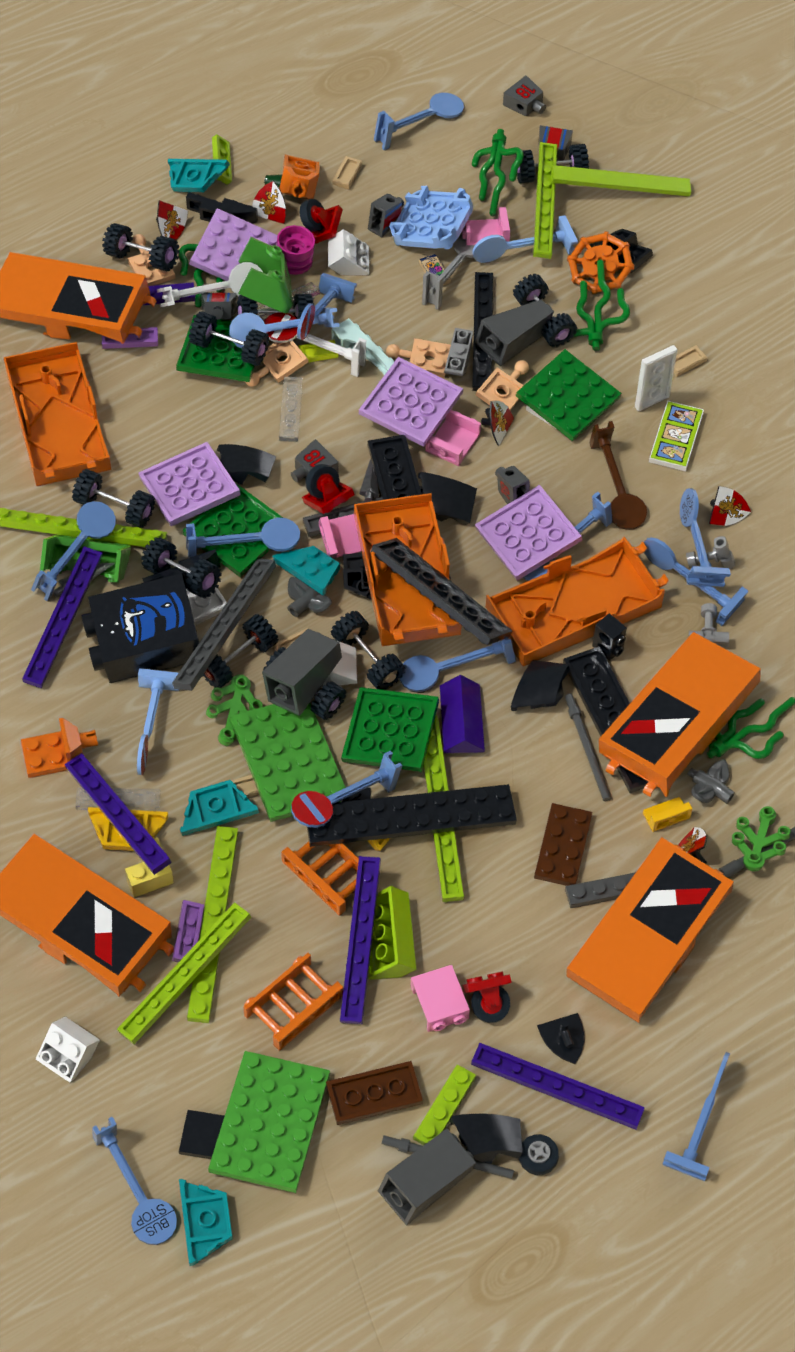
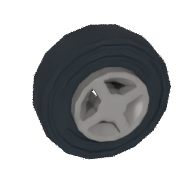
(540, 1146)

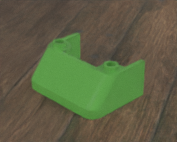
(273, 284)
(57, 545)

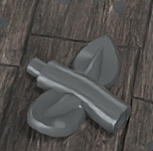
(305, 598)
(712, 783)

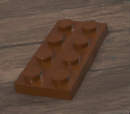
(563, 845)
(374, 1092)

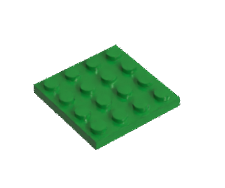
(219, 359)
(568, 395)
(236, 516)
(391, 723)

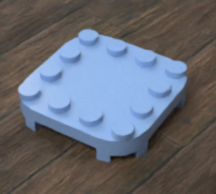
(432, 218)

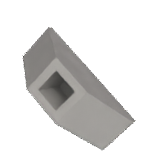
(459, 352)

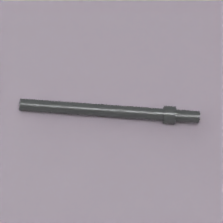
(575, 714)
(404, 1145)

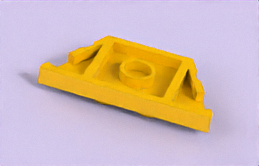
(112, 839)

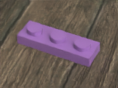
(148, 338)
(188, 928)

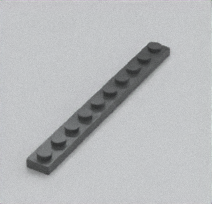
(224, 625)

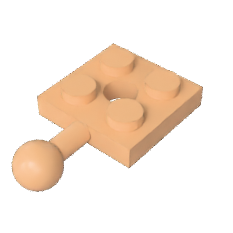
(141, 262)
(420, 350)
(280, 369)
(501, 380)

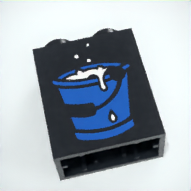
(141, 628)

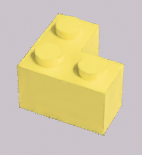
(142, 880)

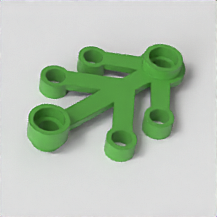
(234, 704)
(754, 859)

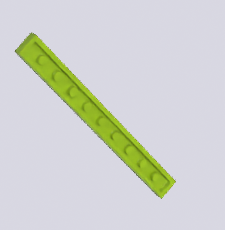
(68, 527)
(444, 842)
(215, 907)

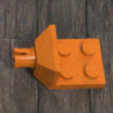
(299, 177)
(51, 751)

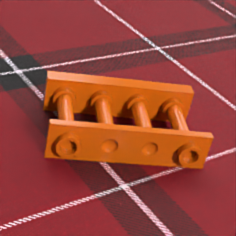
(322, 886)
(298, 1021)

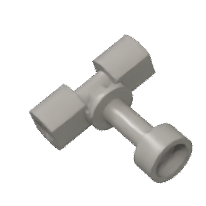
(720, 552)
(709, 611)

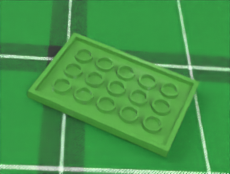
(285, 756)
(269, 1122)

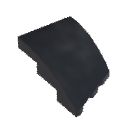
(638, 253)
(245, 460)
(449, 497)
(355, 575)
(540, 685)
(488, 1135)

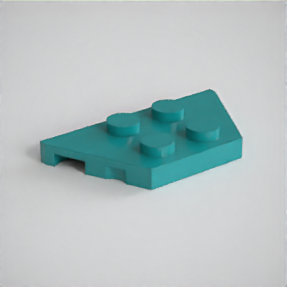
(195, 174)
(309, 566)
(216, 806)
(205, 1220)

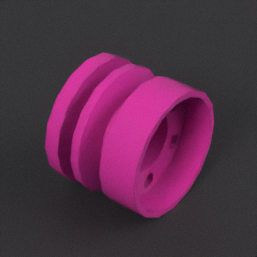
(298, 248)

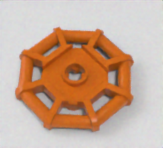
(599, 252)

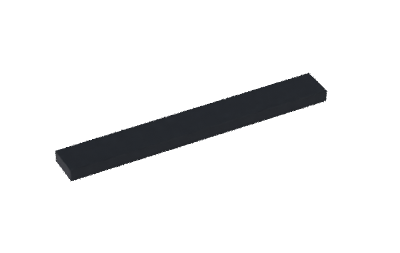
(482, 309)

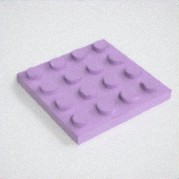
(225, 242)
(410, 401)
(189, 484)
(528, 532)

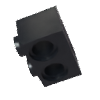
(610, 636)

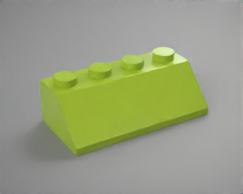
(392, 937)

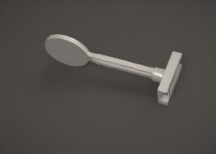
(434, 283)

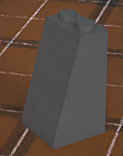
(513, 330)
(301, 671)
(426, 1176)

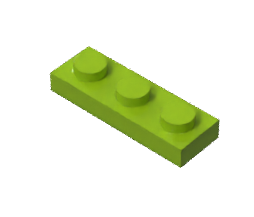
(221, 151)

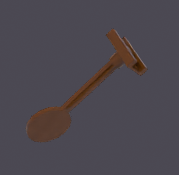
(627, 509)

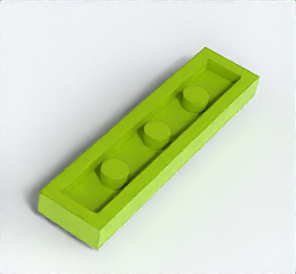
(445, 1105)

